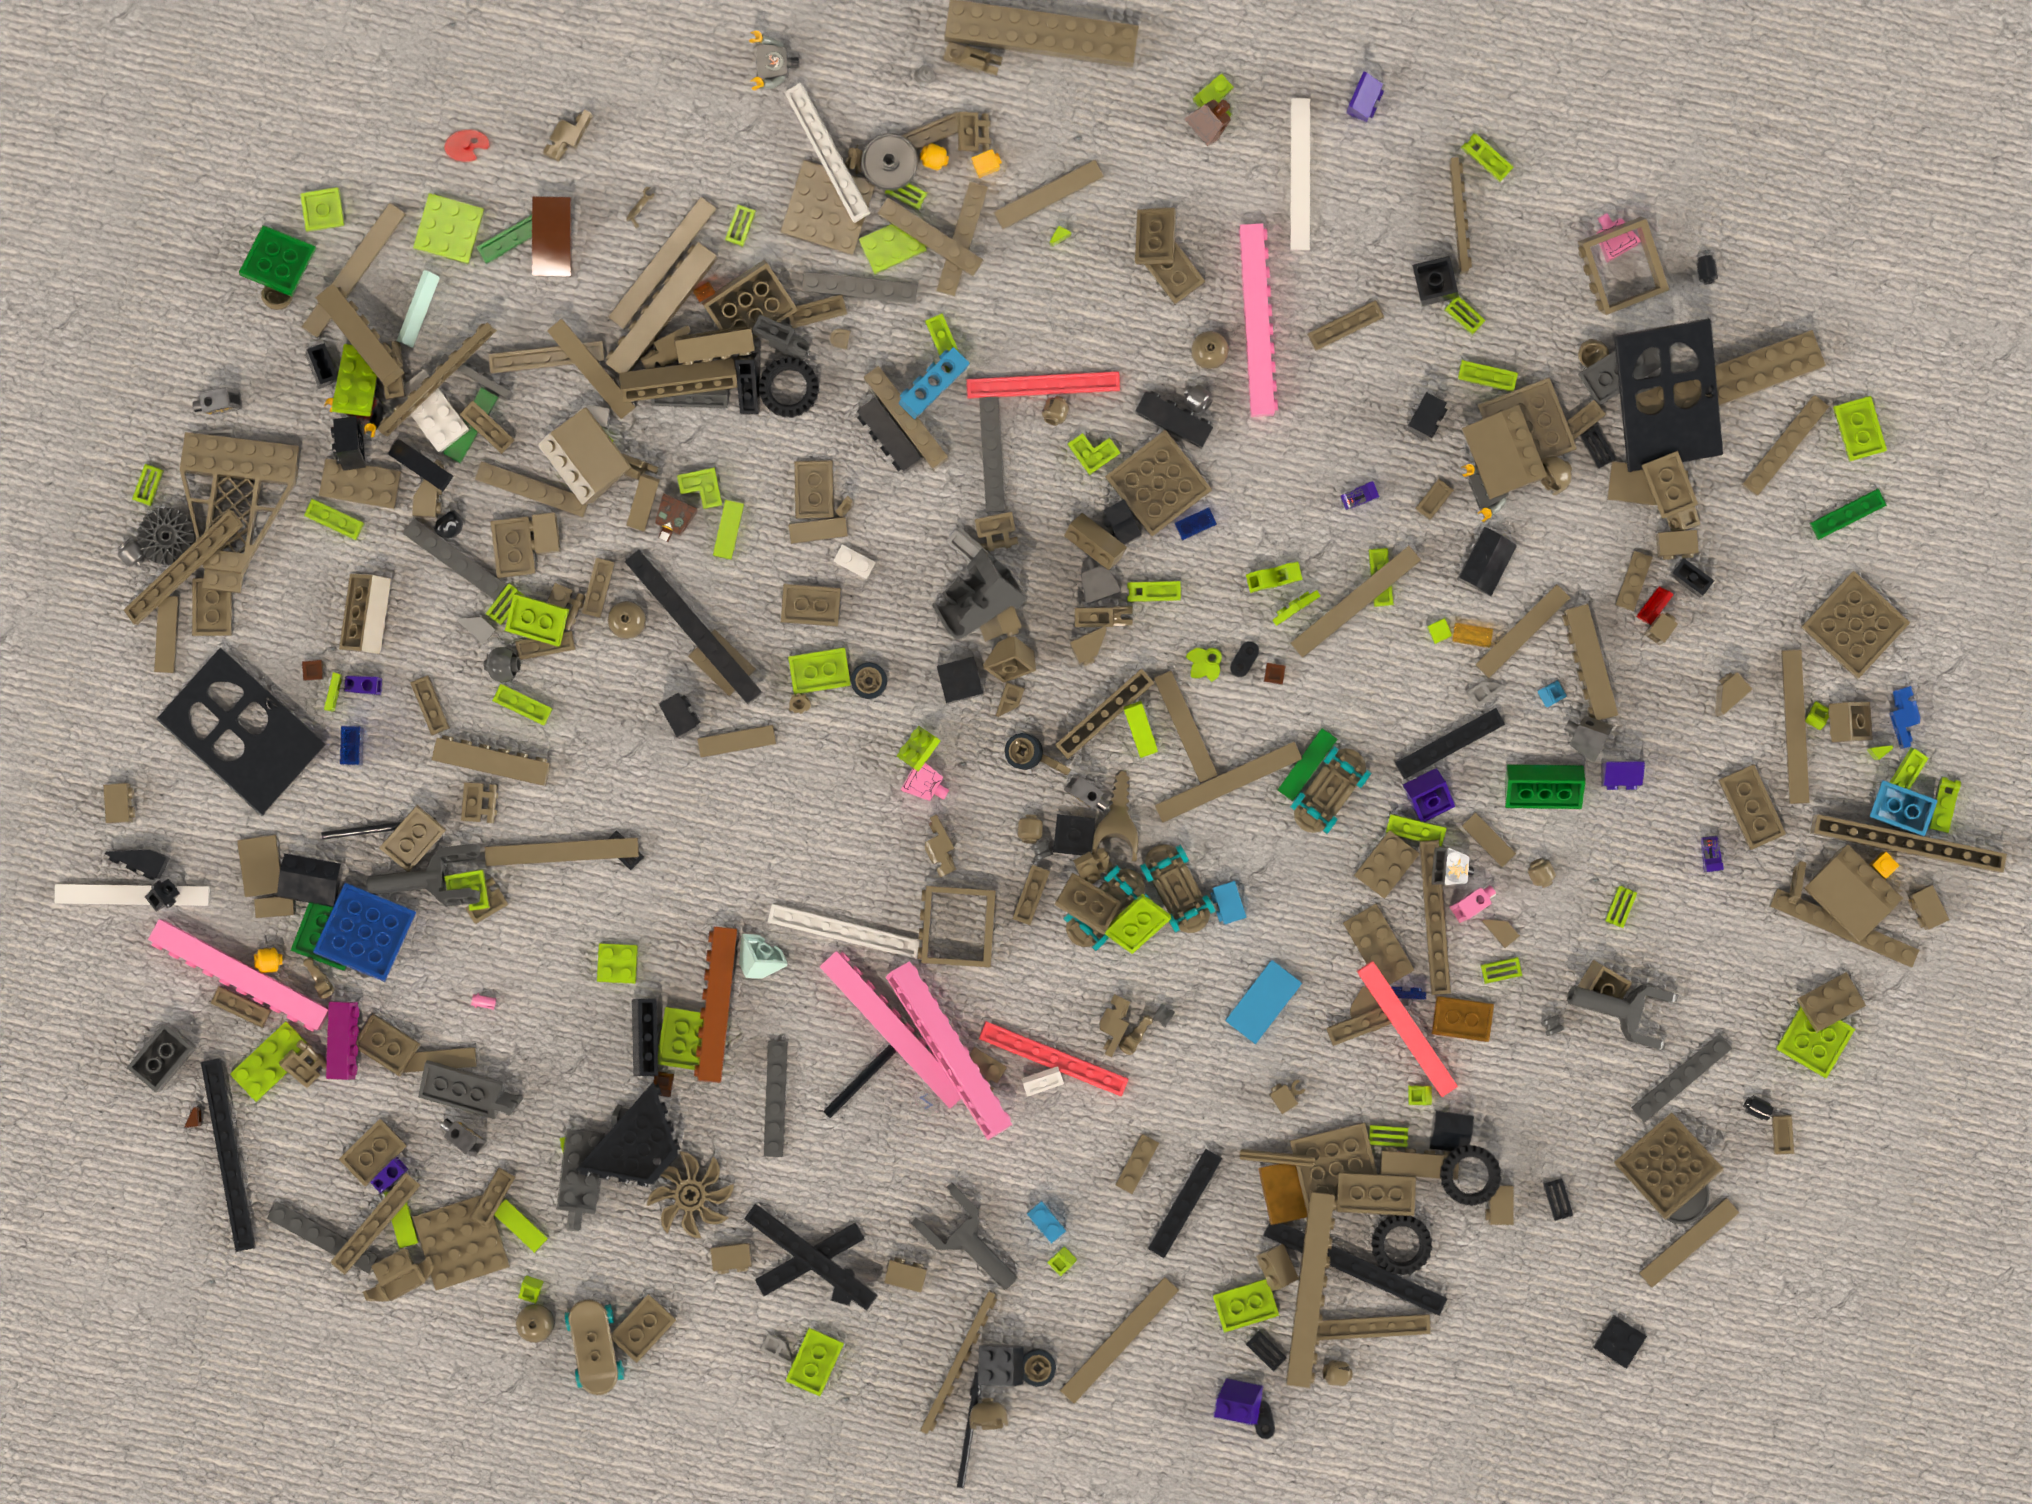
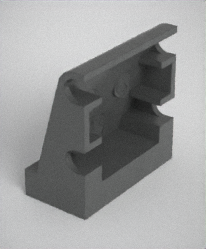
(980, 597)

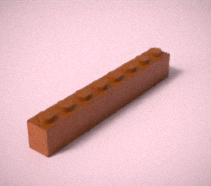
(716, 1005)

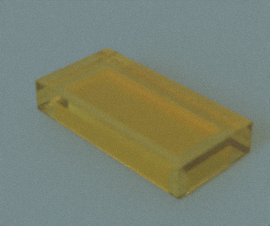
(1472, 635)

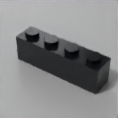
(1174, 419)
(889, 435)
(644, 1037)

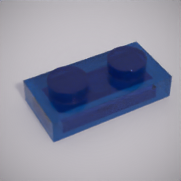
(1195, 524)
(1414, 993)

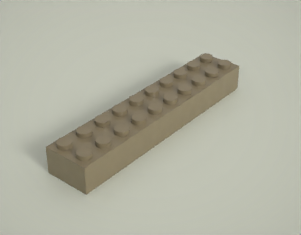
(1041, 33)
(1746, 374)

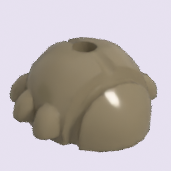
(799, 706)

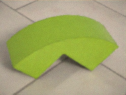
(1274, 577)

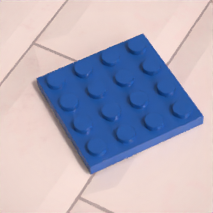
(364, 932)

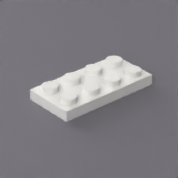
(436, 416)

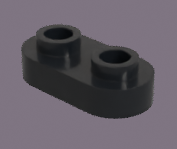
(1245, 659)
(1265, 1419)

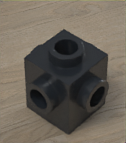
(162, 895)

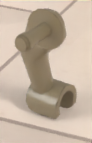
(638, 207)

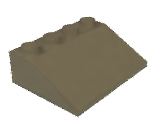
(749, 296)
(1504, 452)
(584, 456)
(1853, 892)

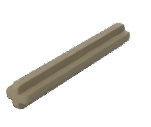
(1274, 1157)

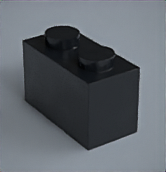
(1691, 577)

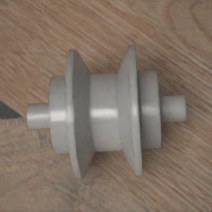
(924, 76)

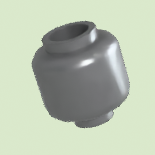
(1198, 398)
(130, 553)

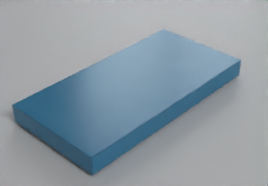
(1263, 1002)

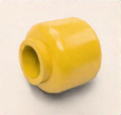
(934, 156)
(267, 960)

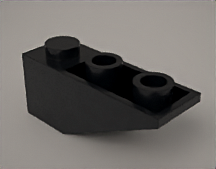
(147, 861)

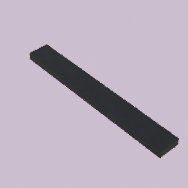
(811, 1257)

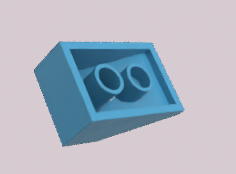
(1903, 808)

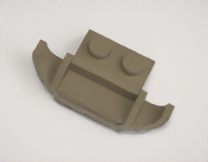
(398, 1276)

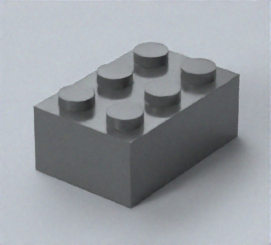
(161, 1057)

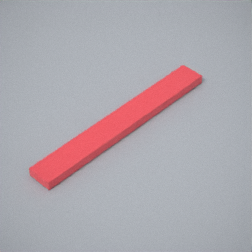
(1043, 385)
(1407, 1028)
(1052, 1058)

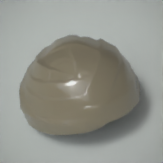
(275, 299)
(1591, 352)

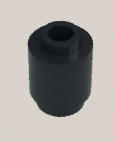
(1707, 269)
(1758, 1108)

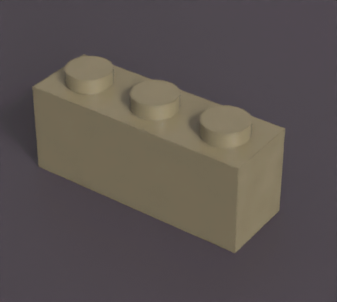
(1095, 541)

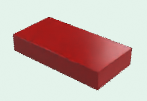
(1654, 605)

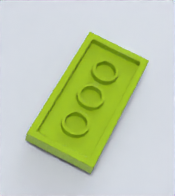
(354, 384)
(262, 1068)

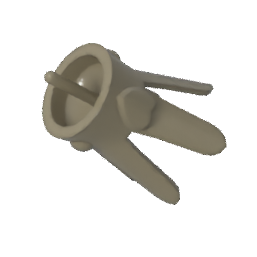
(854, 159)

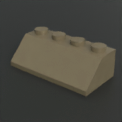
(365, 613)

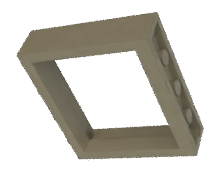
(1651, 255)
(988, 929)

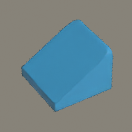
(1552, 693)

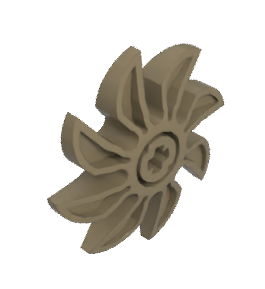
(707, 1215)

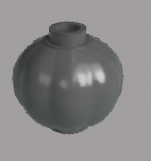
(502, 664)

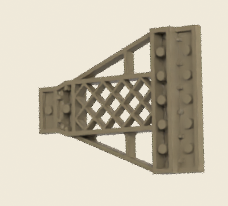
(237, 460)

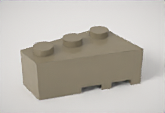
(1002, 624)

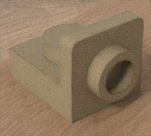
(1683, 520)

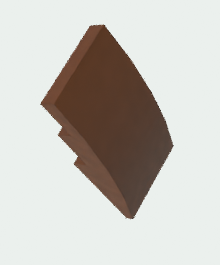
(551, 236)

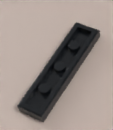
(420, 465)

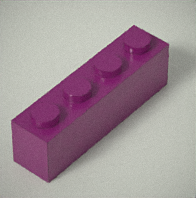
(342, 1040)

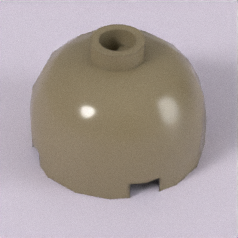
(1209, 359)
(1558, 474)
(633, 626)
(541, 1317)
(989, 1415)

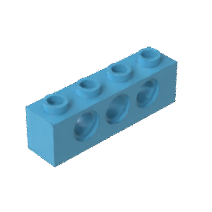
(915, 406)

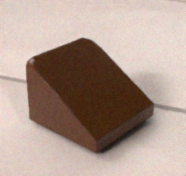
(665, 1083)
(194, 1118)

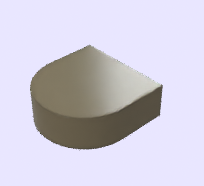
(840, 338)

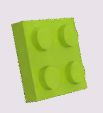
(322, 209)
(918, 748)
(617, 963)

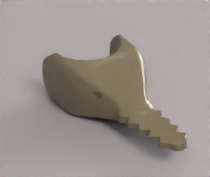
(1117, 821)

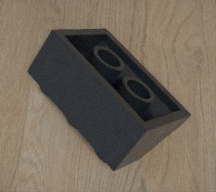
(1487, 561)
(309, 880)

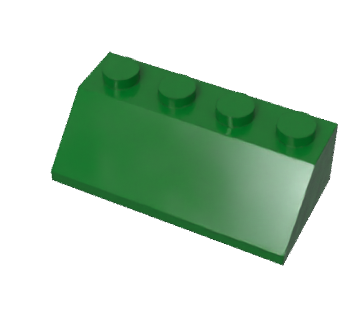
(1544, 786)

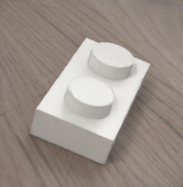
(854, 562)
(1042, 1081)

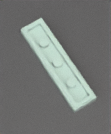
(418, 308)

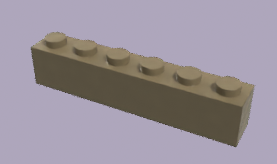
(359, 334)
(678, 380)
(912, 428)
(1590, 662)
(1104, 714)
(490, 761)

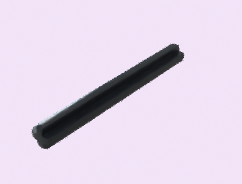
(860, 1080)

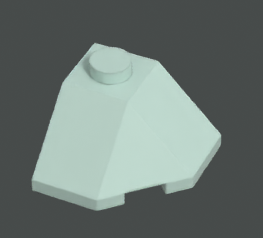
(759, 958)

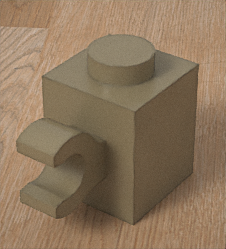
(1284, 1097)

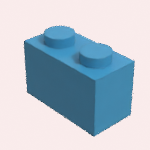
(1228, 902)
(1046, 1222)

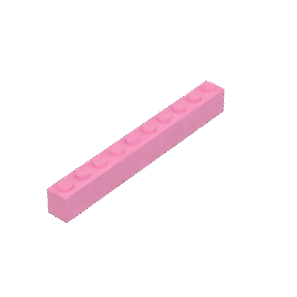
(1257, 320)
(238, 974)
(890, 1025)
(948, 1050)

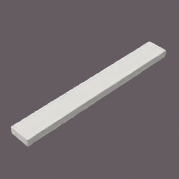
(827, 152)
(1300, 175)
(125, 894)
(844, 931)

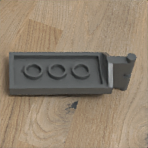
(1602, 376)
(466, 1091)
(576, 1191)

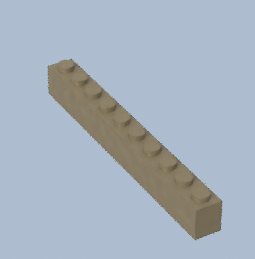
(1908, 843)
(1310, 1288)

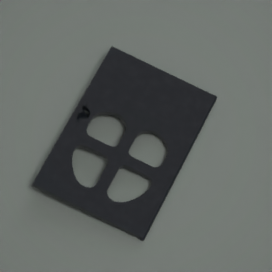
(1689, 430)
(268, 759)

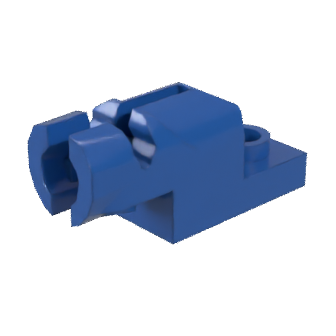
(1905, 716)

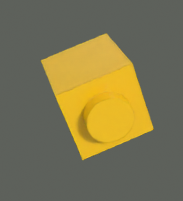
(986, 163)
(1884, 864)

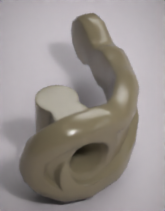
(323, 986)
(1131, 1041)

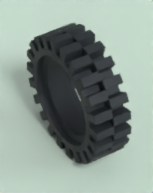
(783, 365)
(1493, 1179)
(1401, 1267)

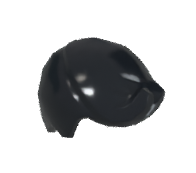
(449, 525)

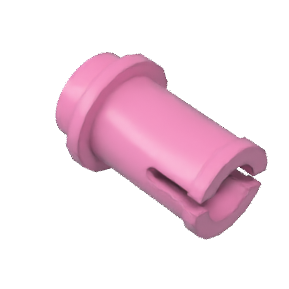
(483, 1001)

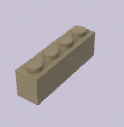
(713, 344)
(1413, 1164)

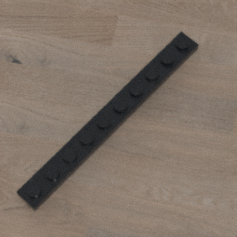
(693, 627)
(228, 1155)
(1363, 1270)

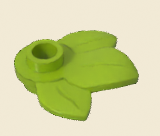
(1202, 665)

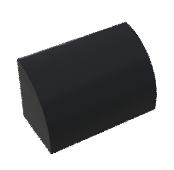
(321, 365)

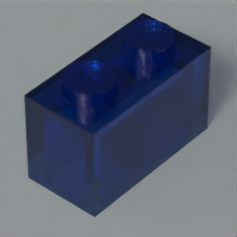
(351, 745)

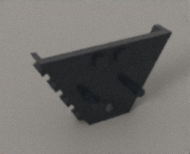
(634, 1143)

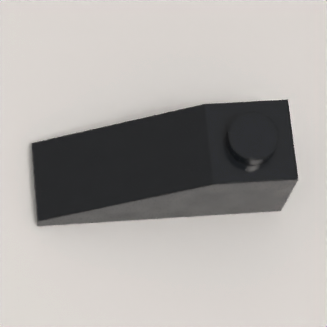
(748, 382)

